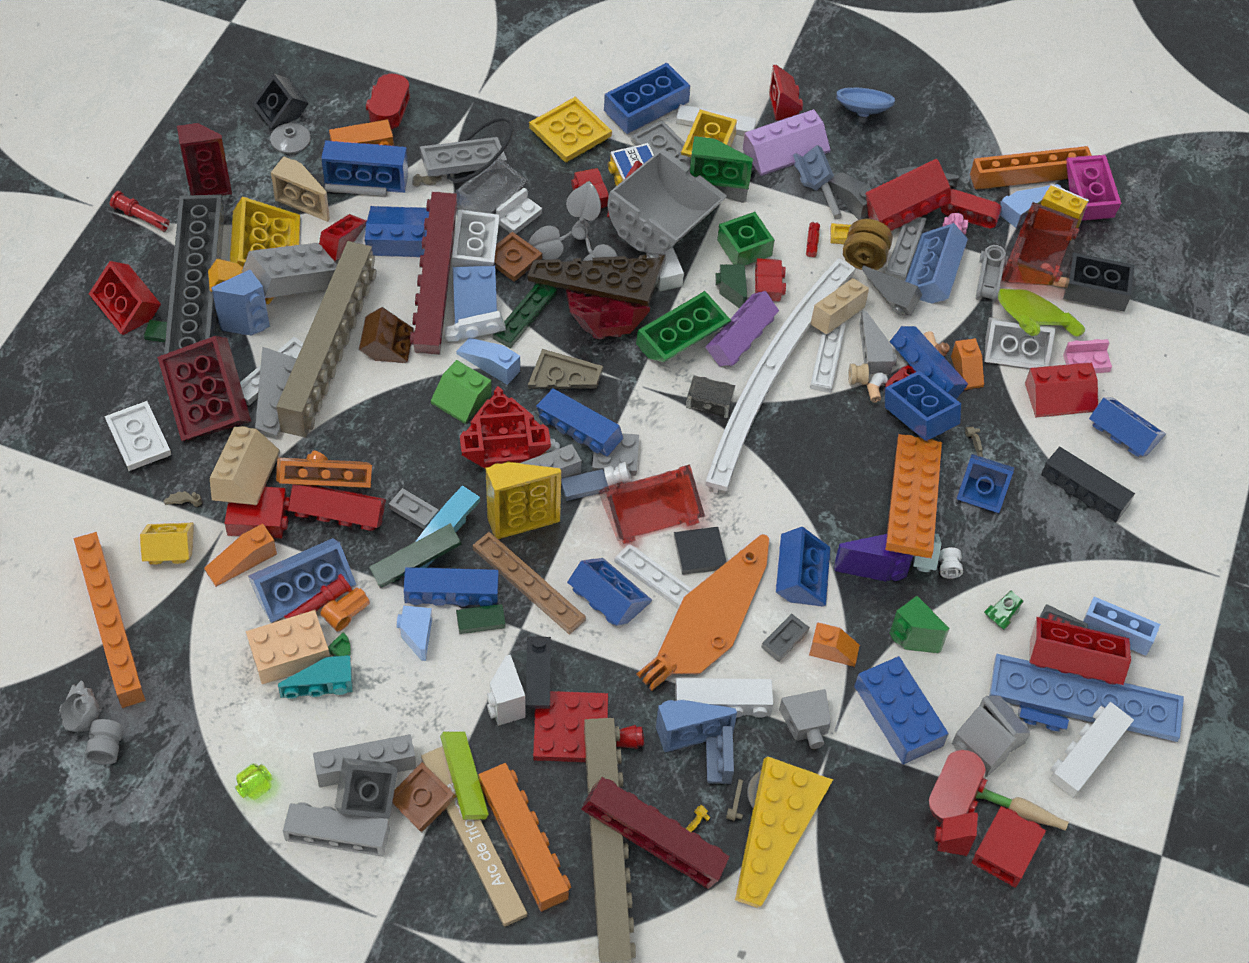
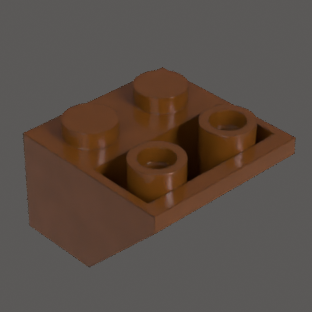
(385, 337)

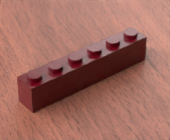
(655, 832)

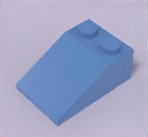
(474, 291)
(691, 722)

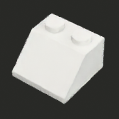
(506, 694)

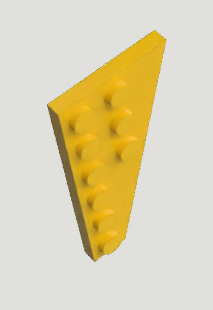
(781, 813)

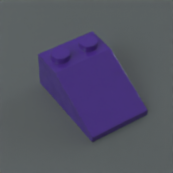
(871, 560)

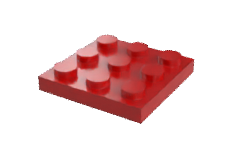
(561, 728)

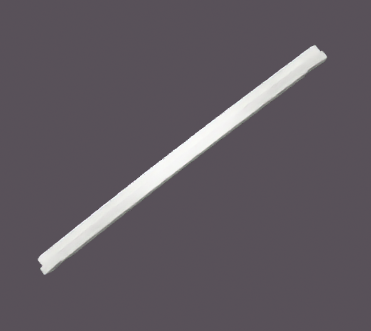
(766, 373)

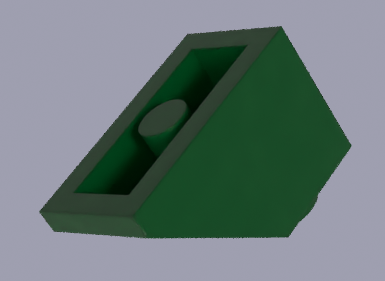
(732, 283)

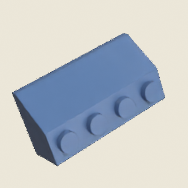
(937, 262)
(299, 578)

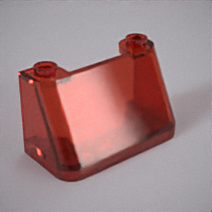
(1040, 247)
(652, 504)

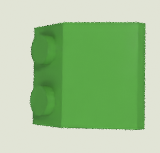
(461, 392)

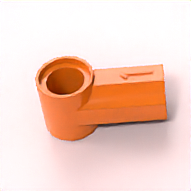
(340, 612)

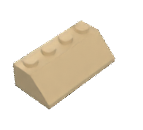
(243, 467)

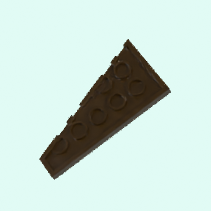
(603, 276)

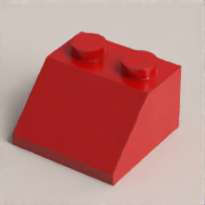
(784, 94)

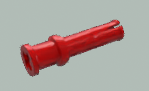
(132, 207)
(326, 594)

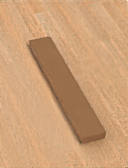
(529, 583)

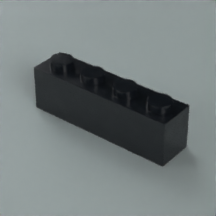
(1087, 484)

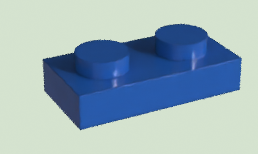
(1052, 721)

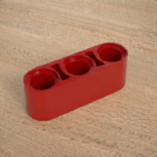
(973, 208)

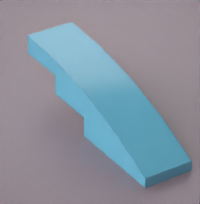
(452, 512)

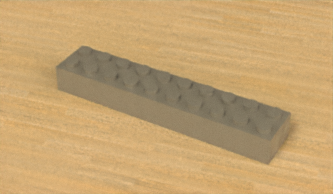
(326, 340)

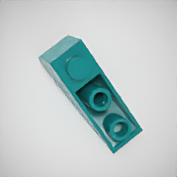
(326, 676)

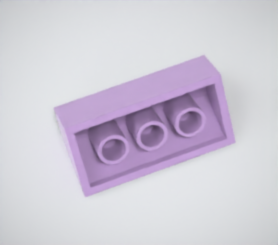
(776, 143)

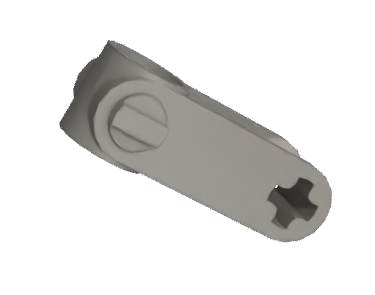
(991, 271)

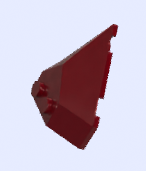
(605, 315)

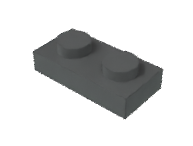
(785, 637)

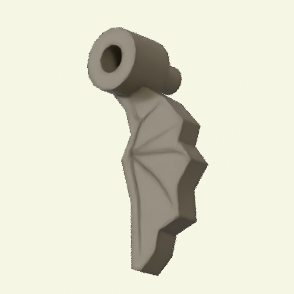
(417, 179)
(971, 432)
(181, 497)
(731, 815)

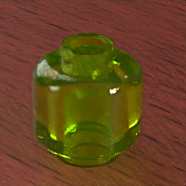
(253, 781)

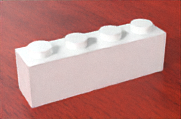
(746, 695)
(1091, 749)

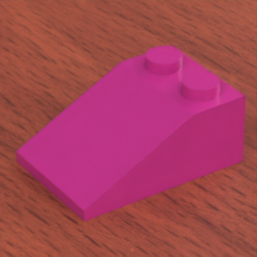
(1093, 180)

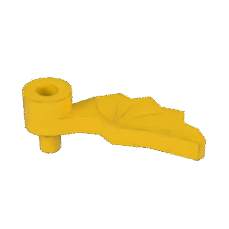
(700, 812)

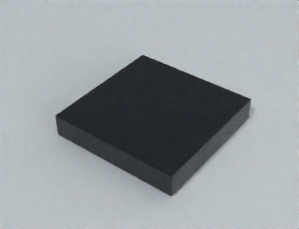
(699, 550)

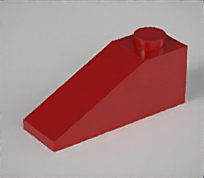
(335, 237)

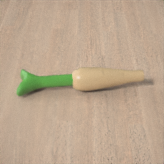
(1025, 809)

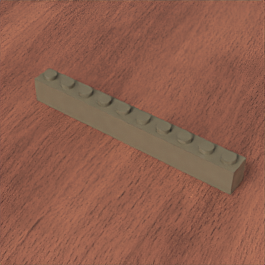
(608, 850)

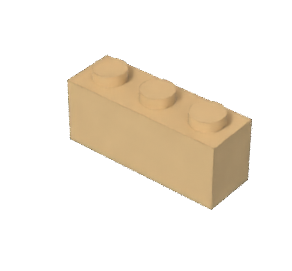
(839, 306)

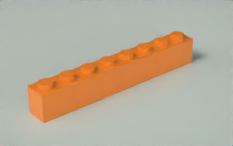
(109, 620)

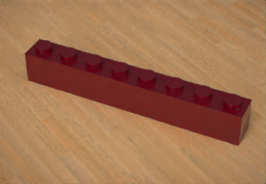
(435, 273)

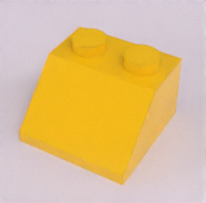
(167, 542)

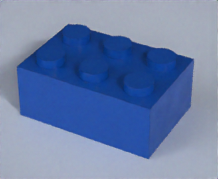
(922, 405)

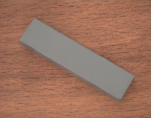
(905, 248)

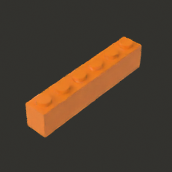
(1023, 167)
(524, 837)

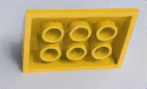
(261, 227)
(522, 497)

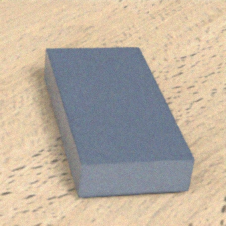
(583, 484)

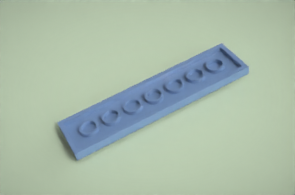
(1077, 697)

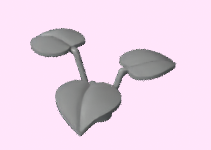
(581, 203)

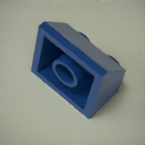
(985, 483)

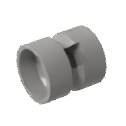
(103, 741)

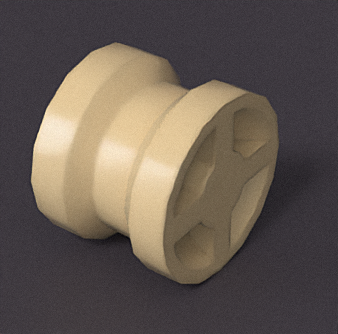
(858, 374)

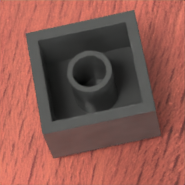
(366, 788)

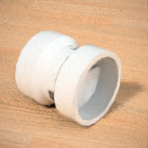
(618, 475)
(951, 564)

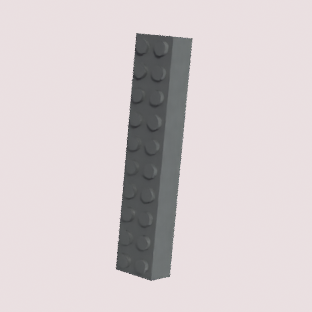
(196, 249)

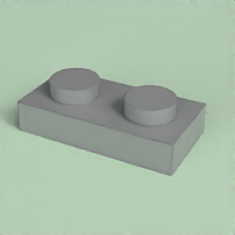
(413, 508)

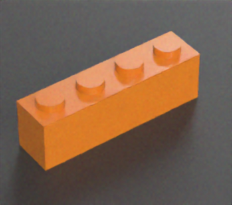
(323, 472)

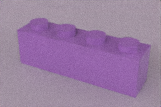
(743, 329)

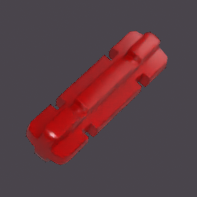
(812, 240)

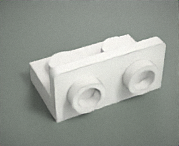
(518, 212)

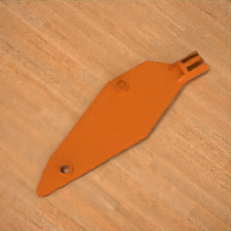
(710, 616)

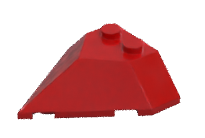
(503, 433)

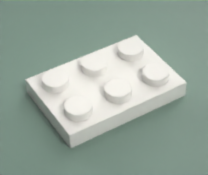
(138, 435)

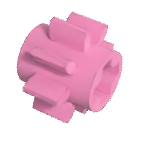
(958, 220)

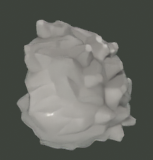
(79, 709)

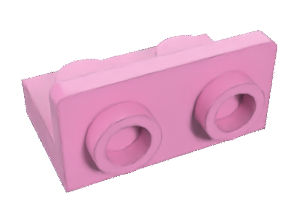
(1089, 351)

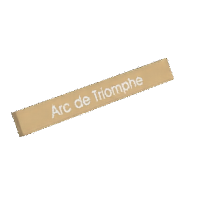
(479, 848)

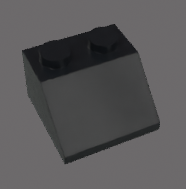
(280, 101)

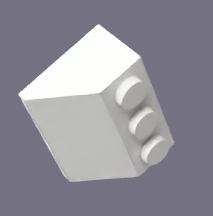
(475, 239)
(1011, 345)

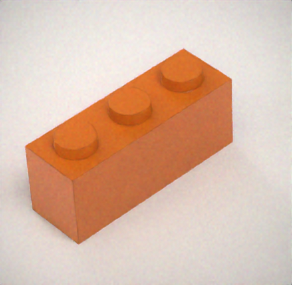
(367, 133)

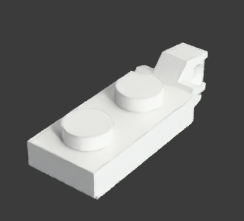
(475, 326)

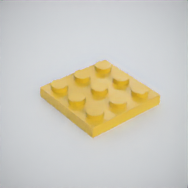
(570, 129)

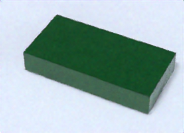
(480, 619)

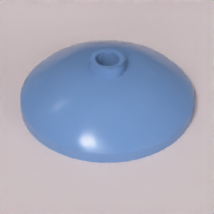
(865, 100)

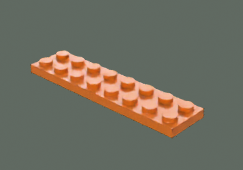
(914, 496)

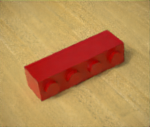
(337, 505)

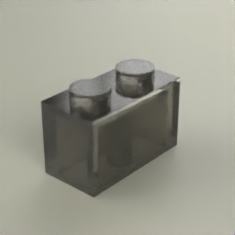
(710, 396)

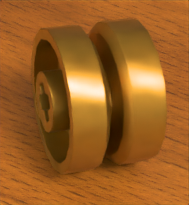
(867, 244)

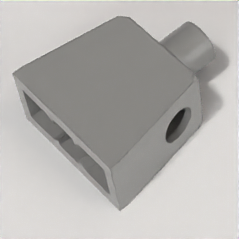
(807, 716)

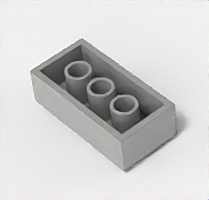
(291, 269)

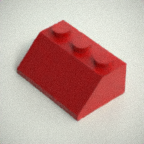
(124, 297)
(1062, 389)

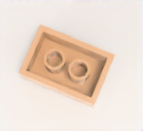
(287, 646)

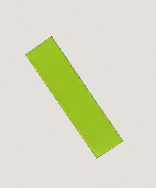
(464, 775)

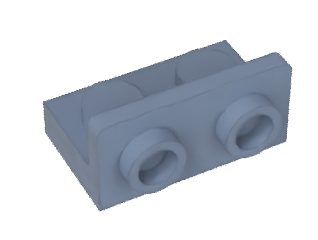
(813, 168)
(720, 757)

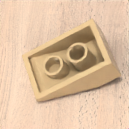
(299, 189)

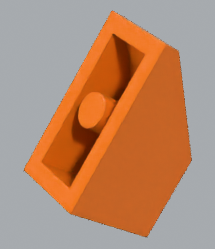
(968, 362)
(834, 645)

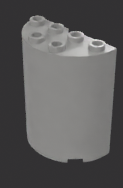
(660, 203)

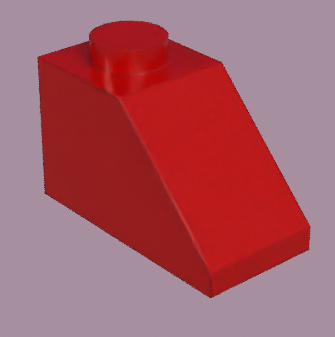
(957, 834)

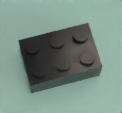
(1099, 282)

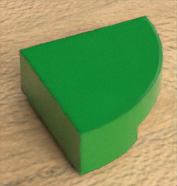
(340, 646)

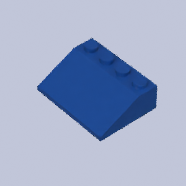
(396, 231)

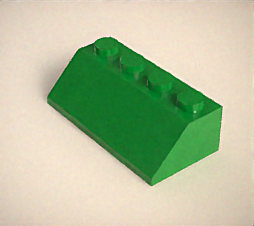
(681, 328)

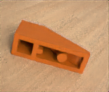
(242, 555)

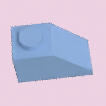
(415, 628)

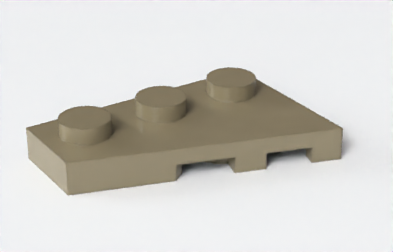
(563, 372)

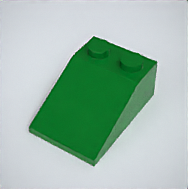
(720, 163)

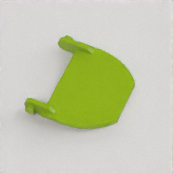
(1034, 311)

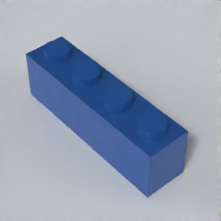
(926, 358)
(579, 422)
(451, 586)

